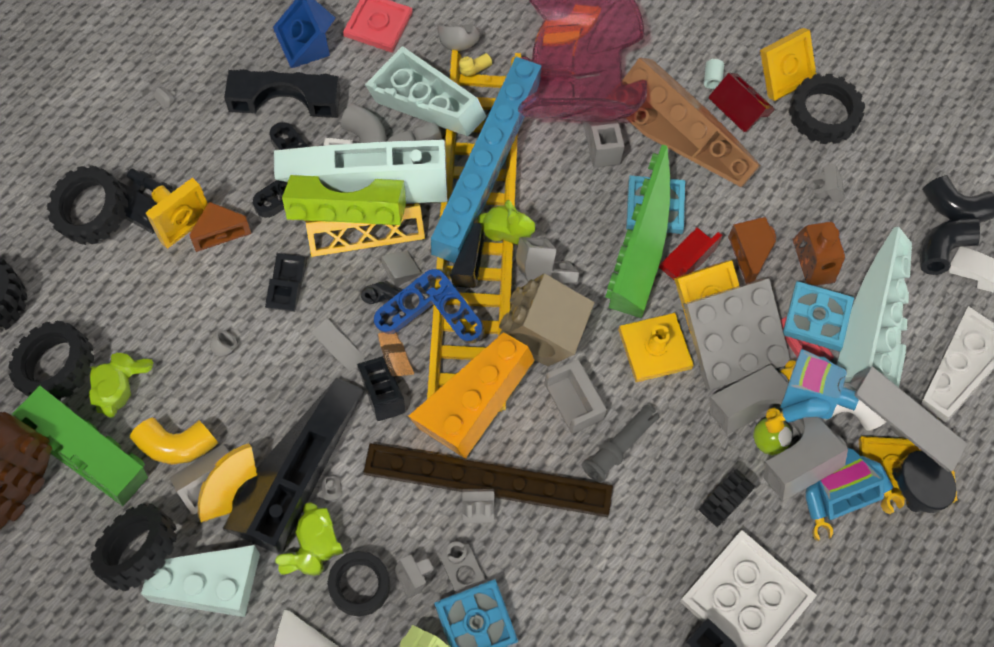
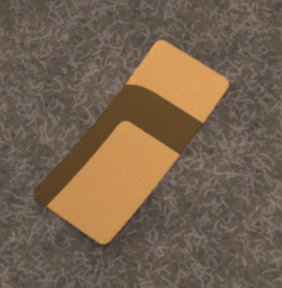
(395, 355)

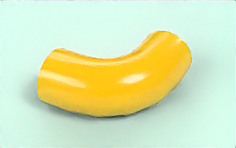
(169, 447)

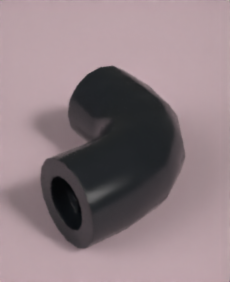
(955, 205)
(944, 238)

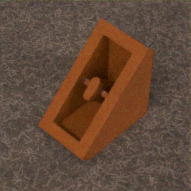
(217, 227)

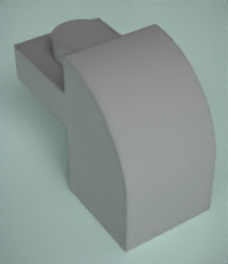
(537, 257)

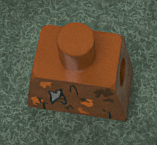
(819, 247)

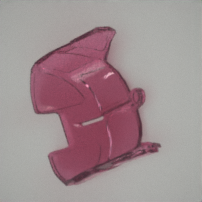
(584, 41)

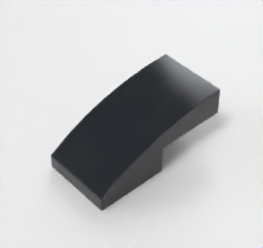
(286, 282)

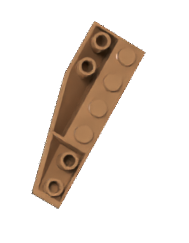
(686, 126)

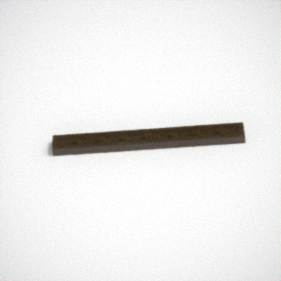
(507, 482)

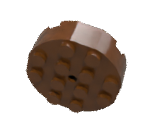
(22, 465)

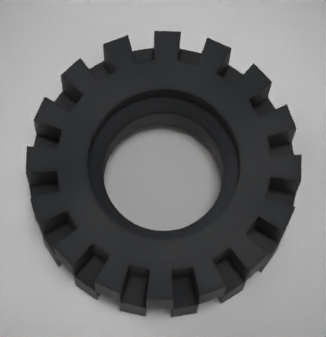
(726, 497)

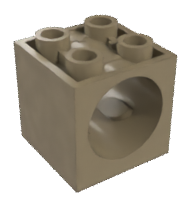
(547, 319)

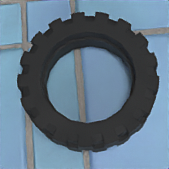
(835, 87)
(70, 188)
(33, 347)
(146, 559)

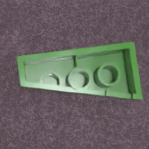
(83, 447)

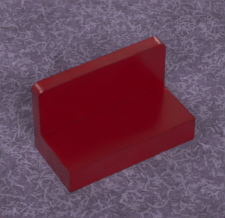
(740, 101)

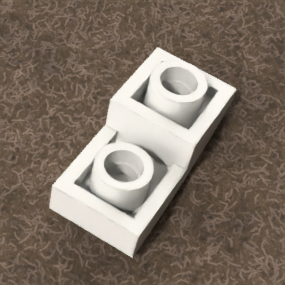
(974, 266)

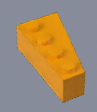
(474, 395)

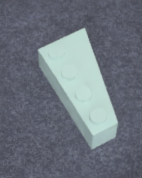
(425, 93)

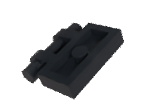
(139, 203)

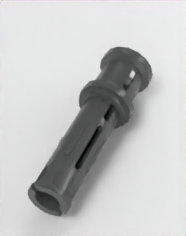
(612, 451)

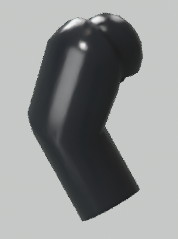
(378, 292)

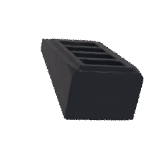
(467, 265)
(385, 405)

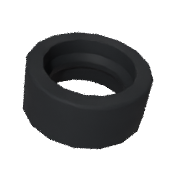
(348, 561)

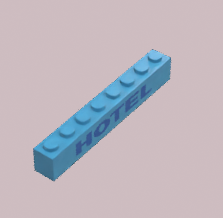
(485, 161)

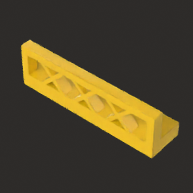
(411, 211)

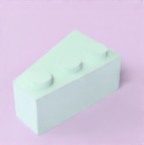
(206, 581)

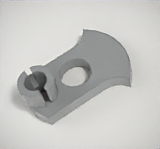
(453, 564)

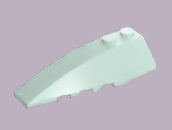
(877, 313)

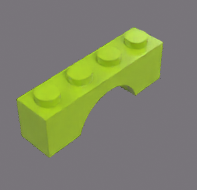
(376, 204)

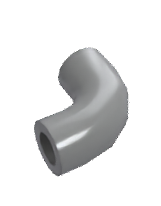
(363, 124)

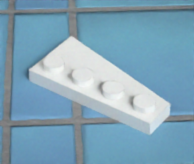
(963, 367)

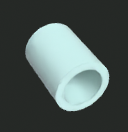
(713, 73)

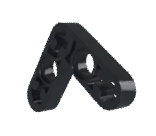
(268, 192)

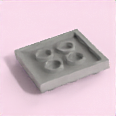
(736, 333)

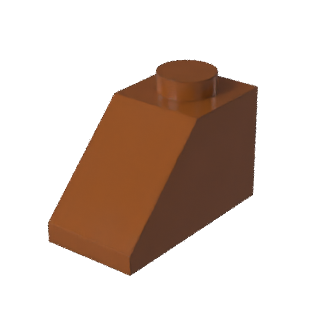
(752, 245)

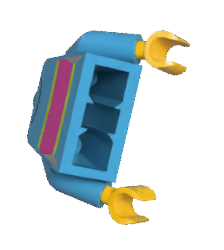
(812, 391)
(850, 489)

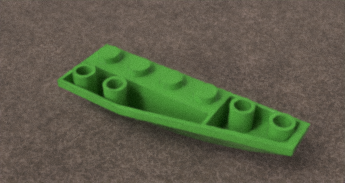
(645, 243)

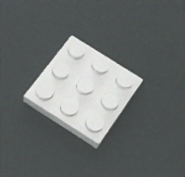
(749, 595)

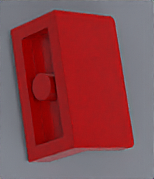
(690, 253)

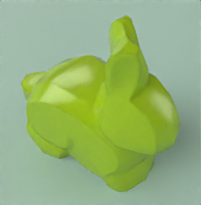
(506, 224)
(111, 382)
(316, 543)

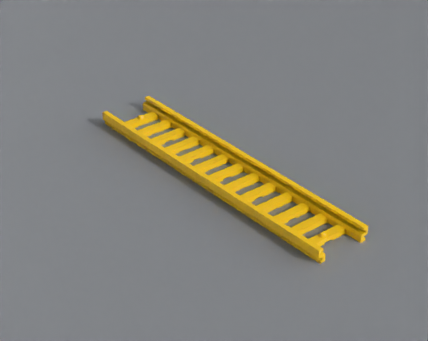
(503, 249)

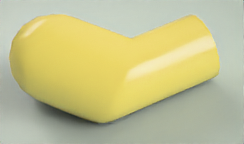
(471, 67)

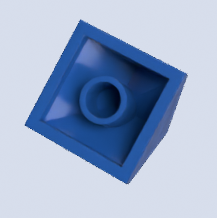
(303, 32)

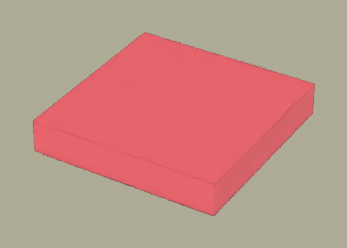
(378, 23)

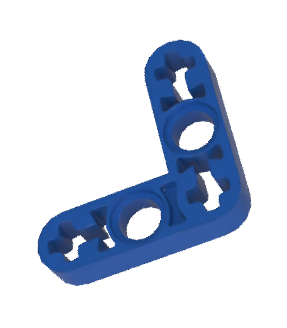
(438, 298)

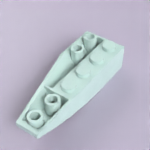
(358, 164)

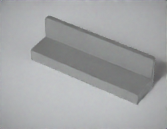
(908, 418)

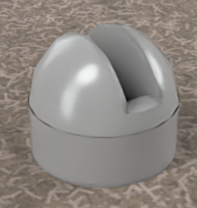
(222, 343)

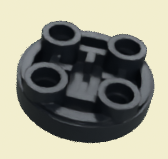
(924, 483)

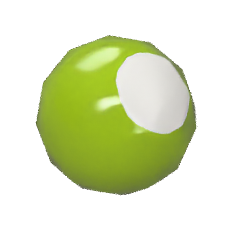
(772, 442)

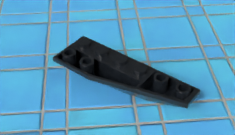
(290, 472)

